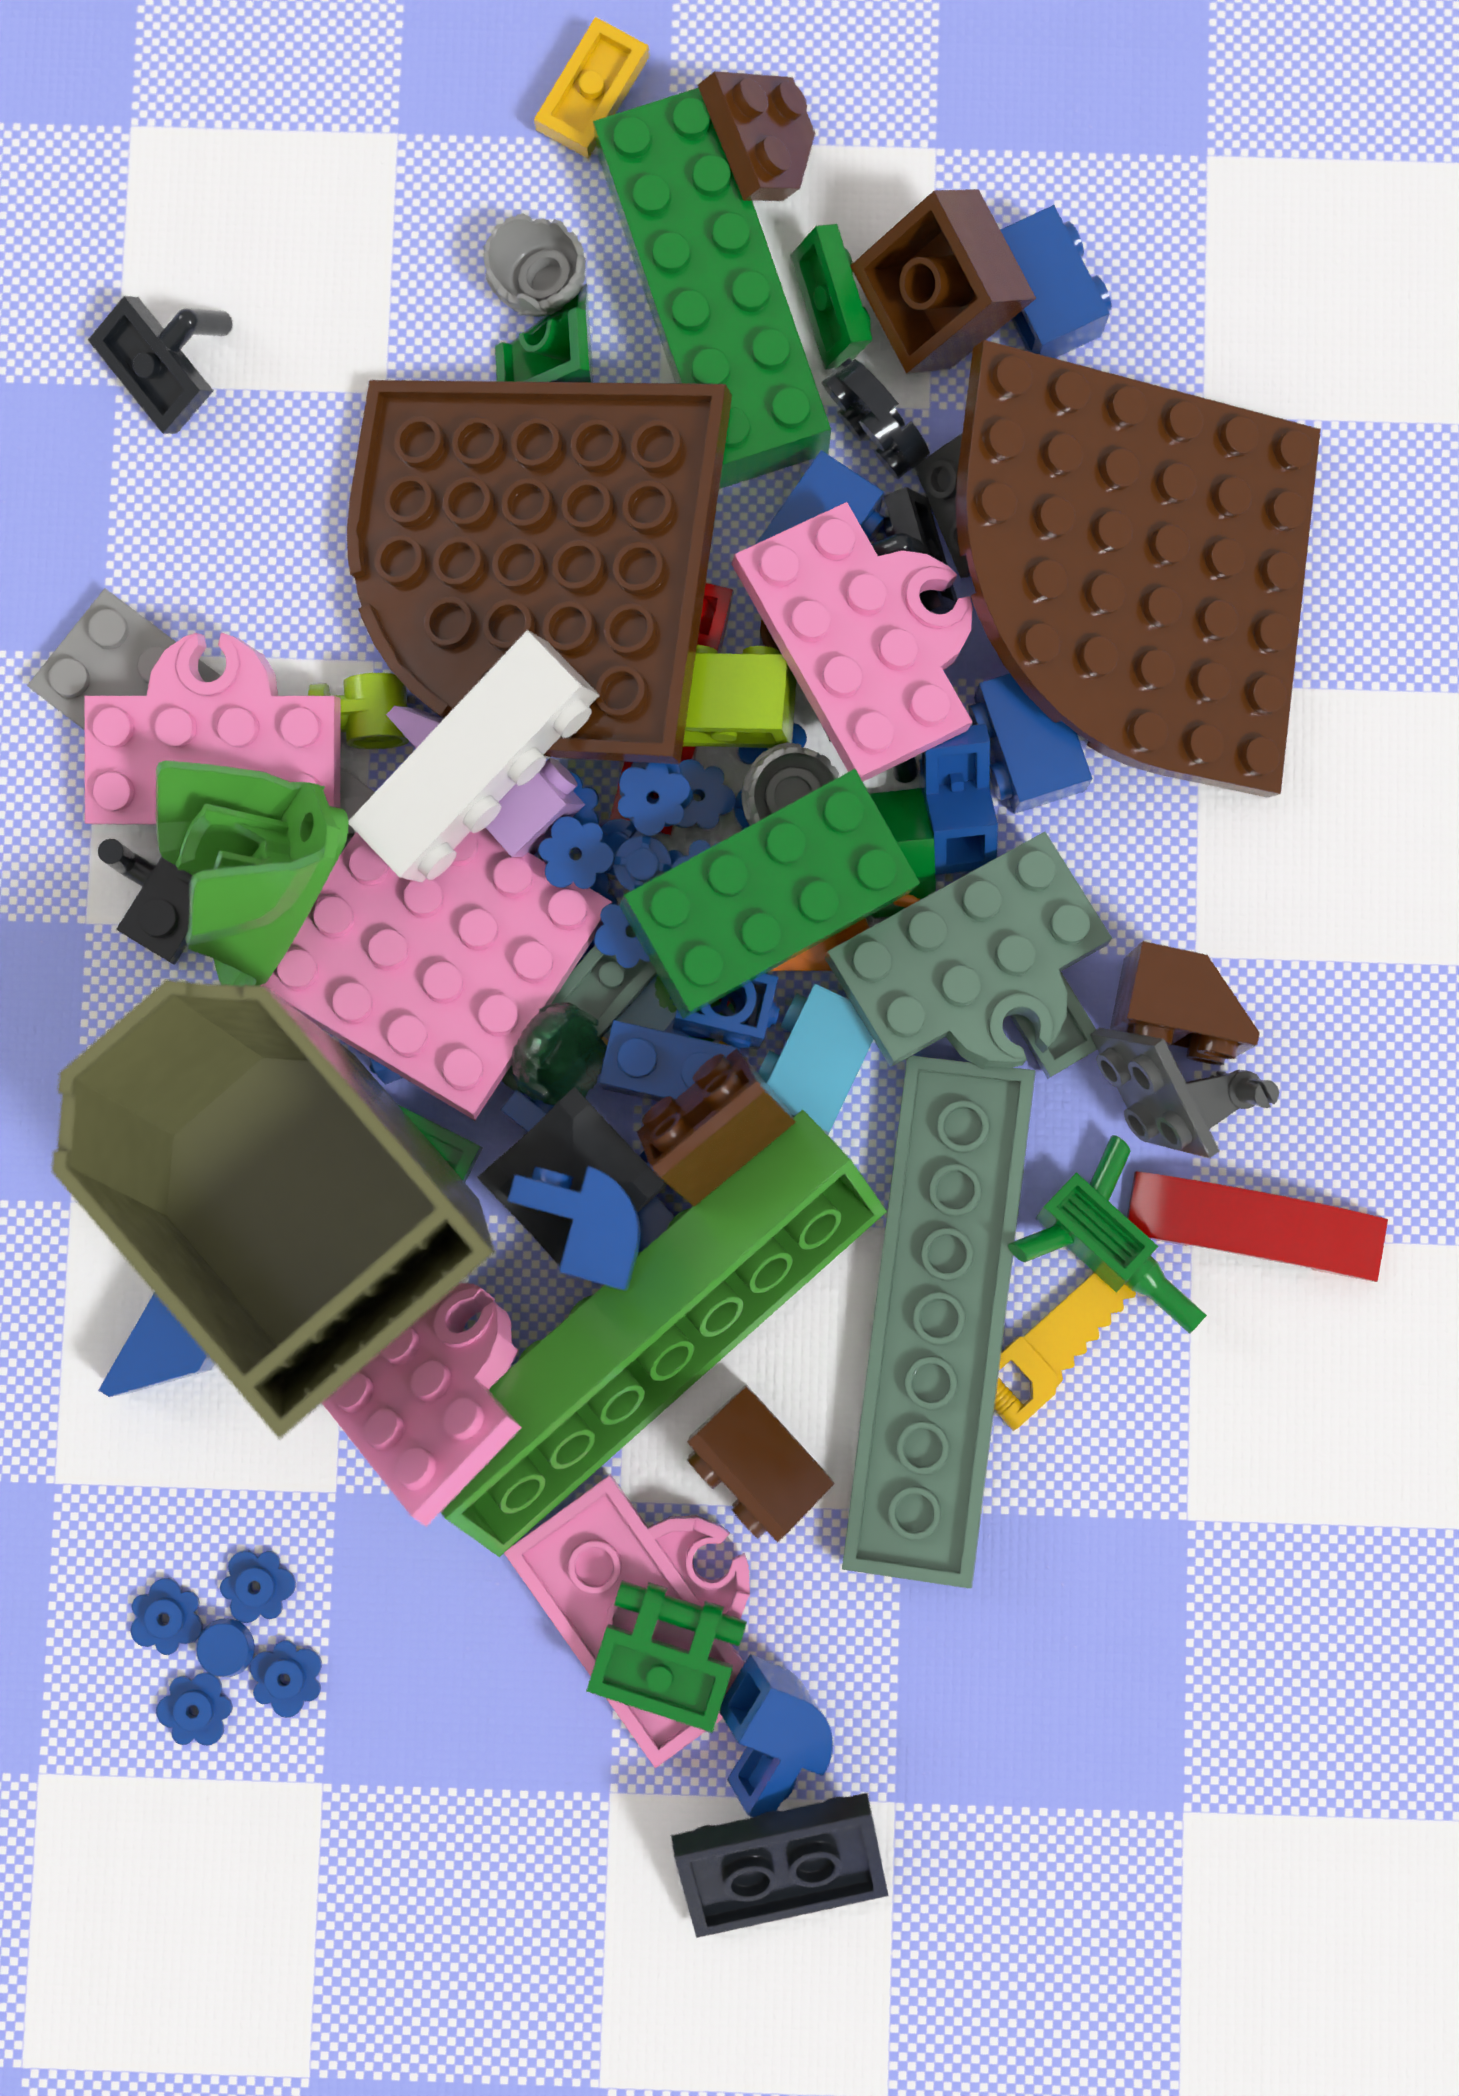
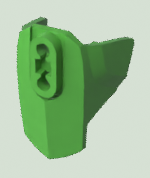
(254, 859)

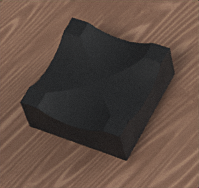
(568, 1143)

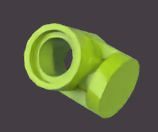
(365, 707)

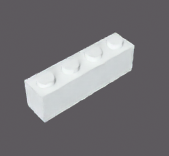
(474, 759)

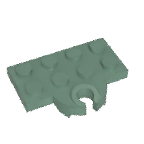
(973, 958)

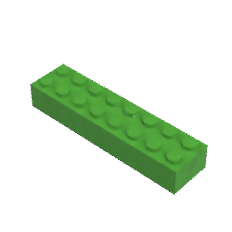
(685, 1309)

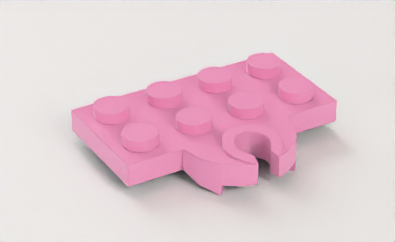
(861, 637)
(217, 722)
(426, 1402)
(576, 1571)

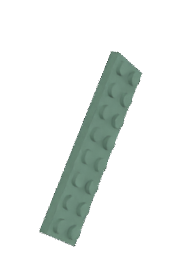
(939, 1322)

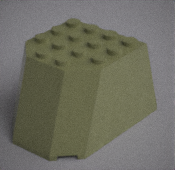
(263, 1189)

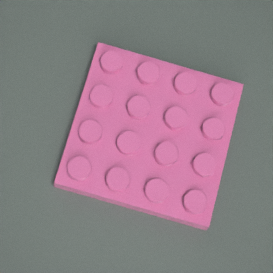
(437, 968)

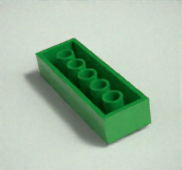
(712, 281)

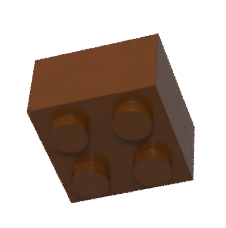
(942, 280)

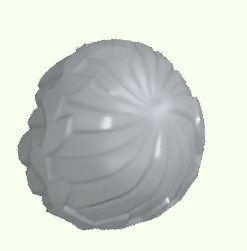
(534, 265)
(781, 778)

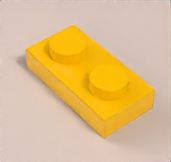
(591, 86)

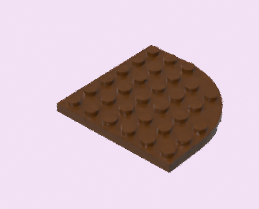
(548, 517)
(1139, 561)

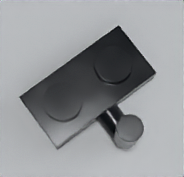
(151, 358)
(914, 530)
(161, 908)

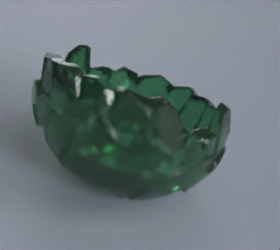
(558, 1053)

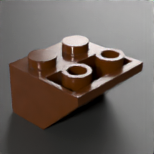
(1184, 1002)
(712, 1126)
(758, 1464)

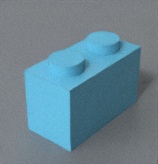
(819, 1056)

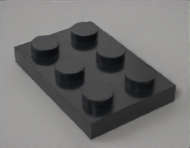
(780, 1865)

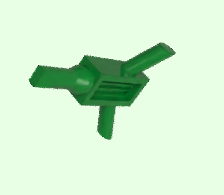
(1105, 1238)

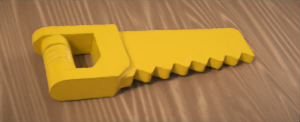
(1054, 1343)

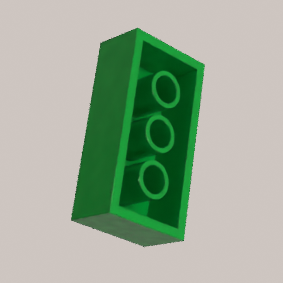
(768, 893)

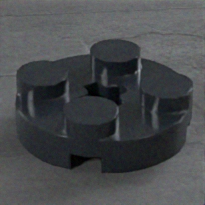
(871, 411)

